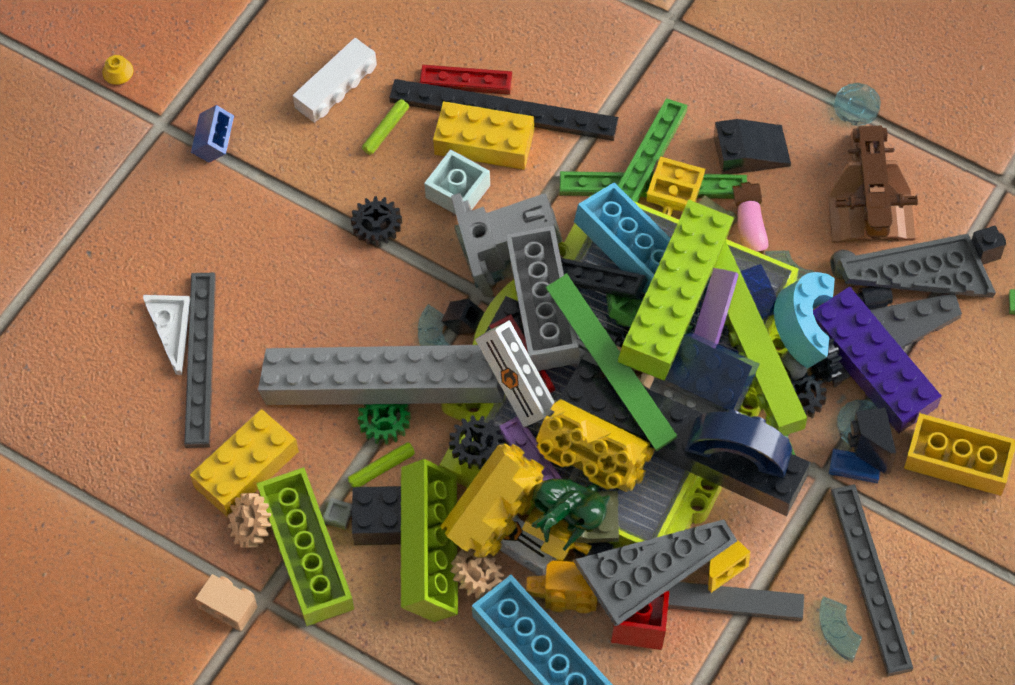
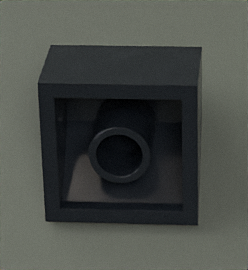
(873, 439)

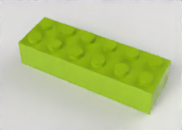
(306, 547)
(426, 551)

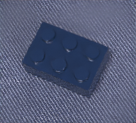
(712, 371)

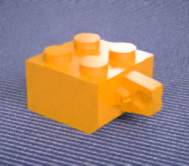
(563, 588)

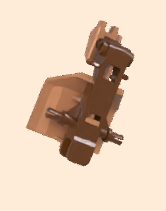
(871, 193)

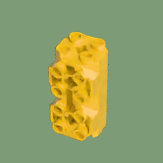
(594, 446)
(493, 500)

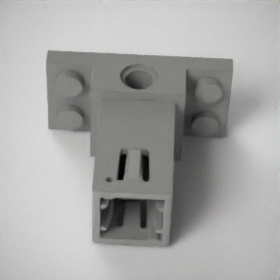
(486, 233)

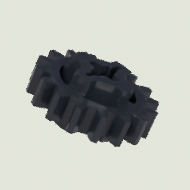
(376, 221)
(829, 367)
(808, 401)
(469, 450)

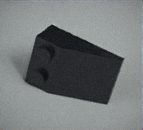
(750, 146)

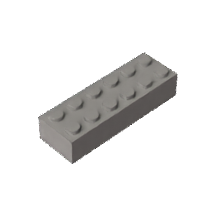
(536, 265)

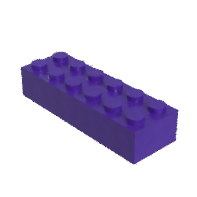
(876, 360)

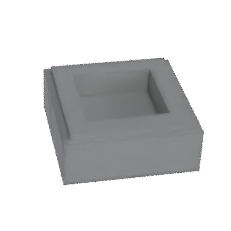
(338, 513)

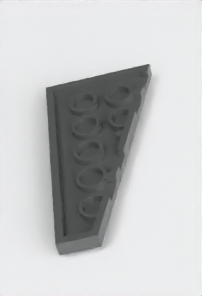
(931, 266)
(914, 320)
(641, 572)

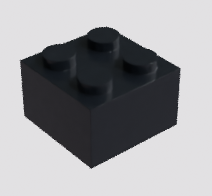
(376, 515)

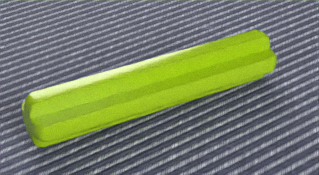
(385, 127)
(381, 465)

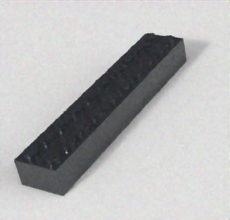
(594, 394)

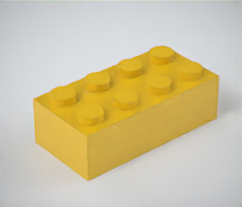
(484, 135)
(960, 454)
(243, 460)

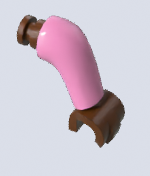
(750, 222)

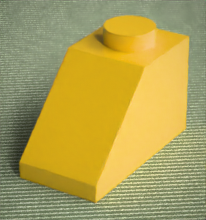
(727, 565)

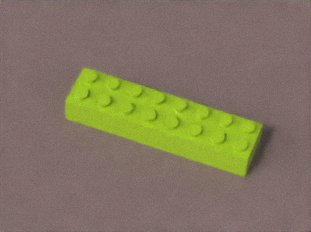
(675, 290)

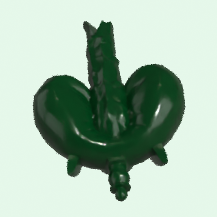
(569, 501)

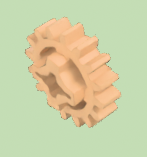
(249, 520)
(476, 573)

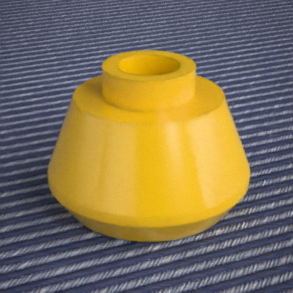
(117, 70)

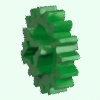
(384, 421)

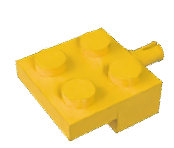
(674, 184)
(557, 539)

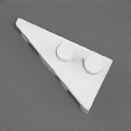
(171, 321)

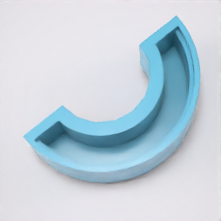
(796, 320)

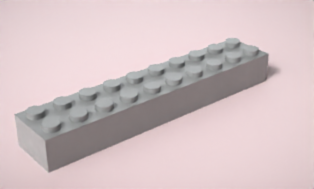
(378, 375)

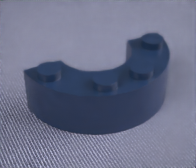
(743, 436)

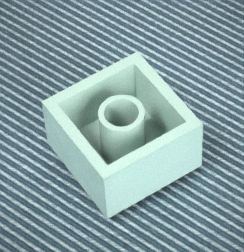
(455, 176)

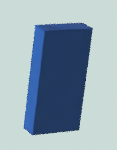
(850, 466)

